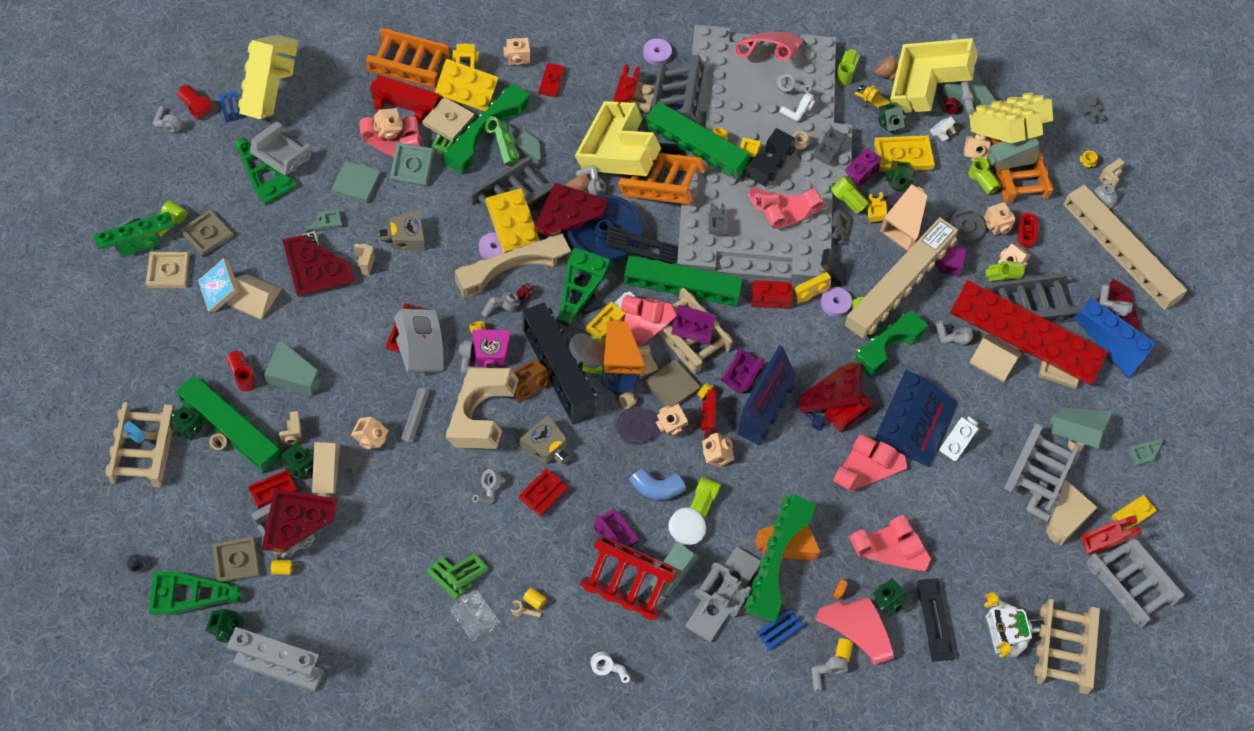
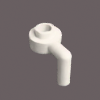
(806, 103)
(607, 666)

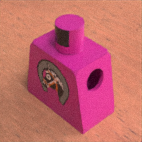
(491, 347)

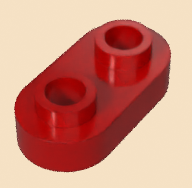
(1027, 231)

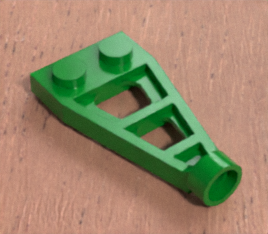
(273, 188)
(587, 263)
(163, 593)

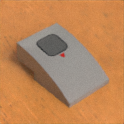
(420, 340)

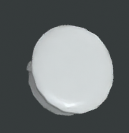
(687, 526)

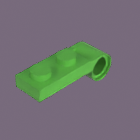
(505, 140)

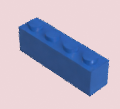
(1122, 341)

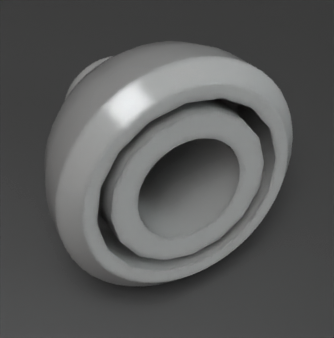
(1106, 195)

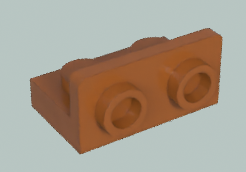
(531, 378)

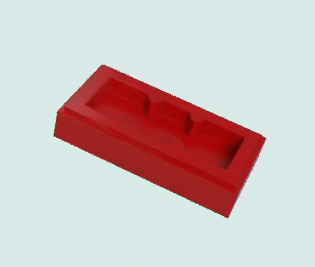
(551, 80)

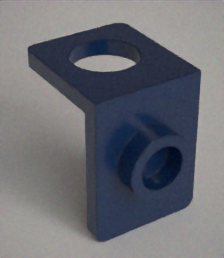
(621, 384)

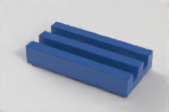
(233, 115)
(793, 619)

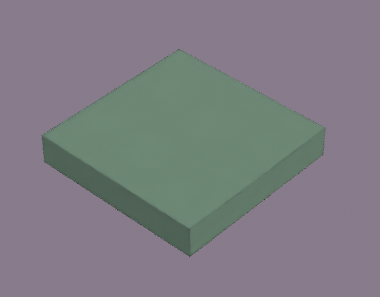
(411, 164)
(356, 182)

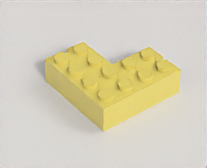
(926, 65)
(264, 72)
(1012, 118)
(616, 144)

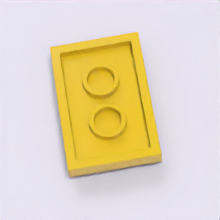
(466, 85)
(906, 149)
(511, 220)

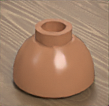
(887, 68)
(579, 183)

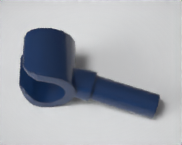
(817, 420)

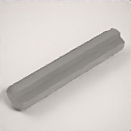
(415, 415)

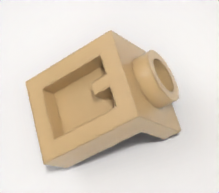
(1111, 173)
(366, 257)
(650, 365)
(294, 431)

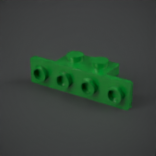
(136, 235)

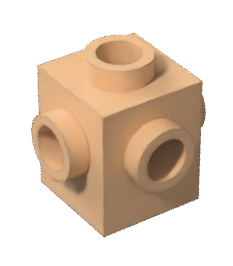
(517, 51)
(387, 123)
(973, 142)
(999, 218)
(1016, 252)
(671, 412)
(370, 432)
(718, 450)

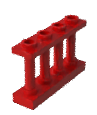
(644, 564)

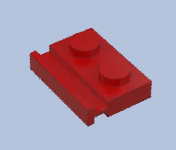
(708, 408)
(263, 490)
(543, 492)

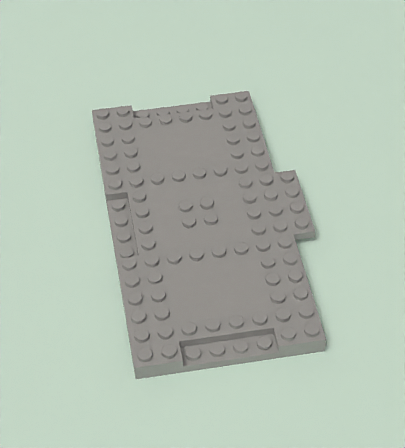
(746, 103)

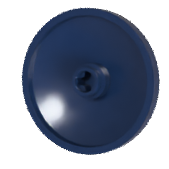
(593, 234)

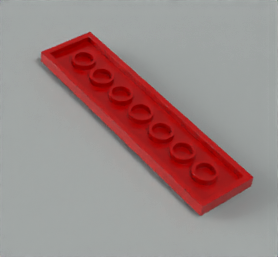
(1029, 332)

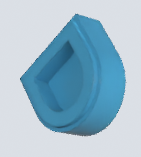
(134, 432)

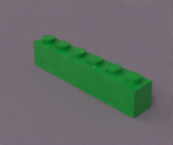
(697, 140)
(673, 277)
(225, 420)

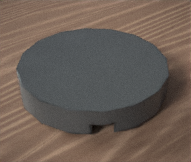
(969, 226)
(586, 350)

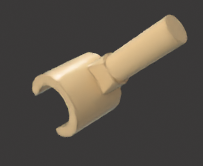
(522, 610)

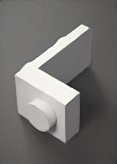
(959, 437)

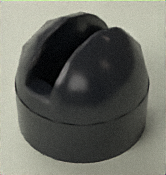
(131, 565)

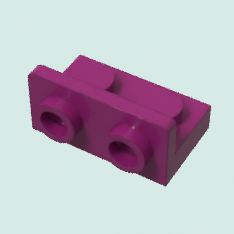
(863, 167)

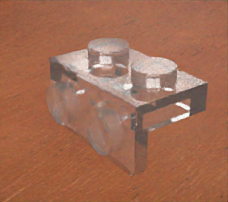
(474, 615)

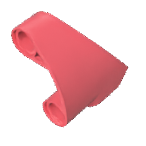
(787, 44)
(408, 135)
(786, 209)
(646, 317)
(869, 463)
(892, 545)
(861, 625)

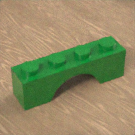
(906, 330)

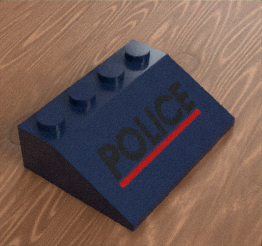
(767, 398)
(916, 418)

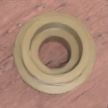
(801, 139)

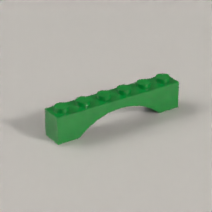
(509, 104)
(765, 597)

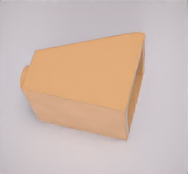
(905, 218)

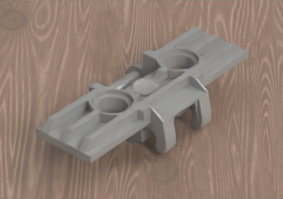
(728, 597)

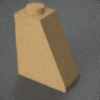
(325, 468)
(1068, 514)

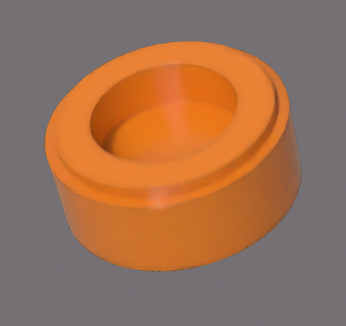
(840, 588)

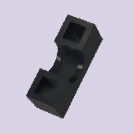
(765, 169)

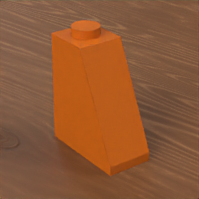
(621, 350)
(800, 547)

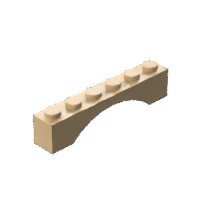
(548, 252)

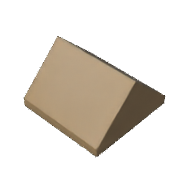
(253, 296)
(995, 357)

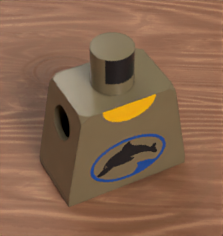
(405, 232)
(545, 442)

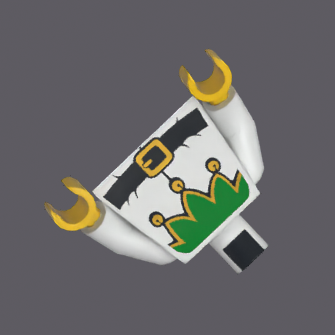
(1008, 627)

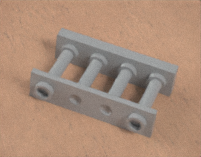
(1030, 452)
(1141, 561)
(275, 659)

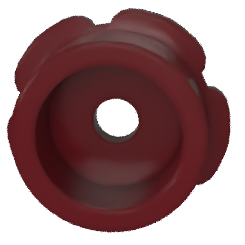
(951, 109)
(525, 291)

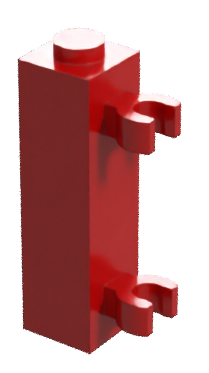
(403, 96)

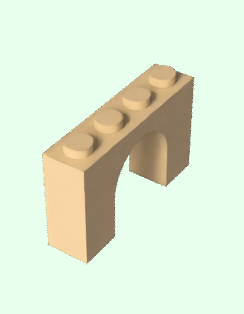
(477, 386)

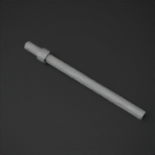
(967, 97)

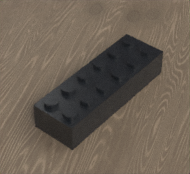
(563, 369)

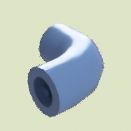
(657, 489)

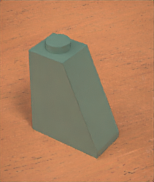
(977, 88)
(1016, 154)
(291, 371)
(1081, 425)
(681, 558)

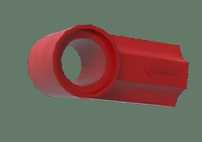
(196, 104)
(241, 370)

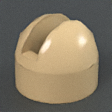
(627, 400)
(220, 438)
(1071, 443)

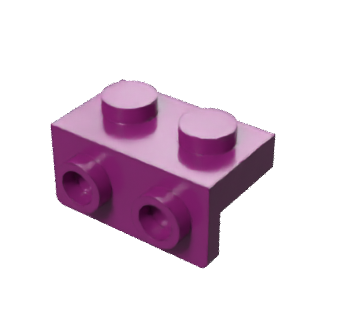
(693, 324)
(742, 371)
(615, 528)

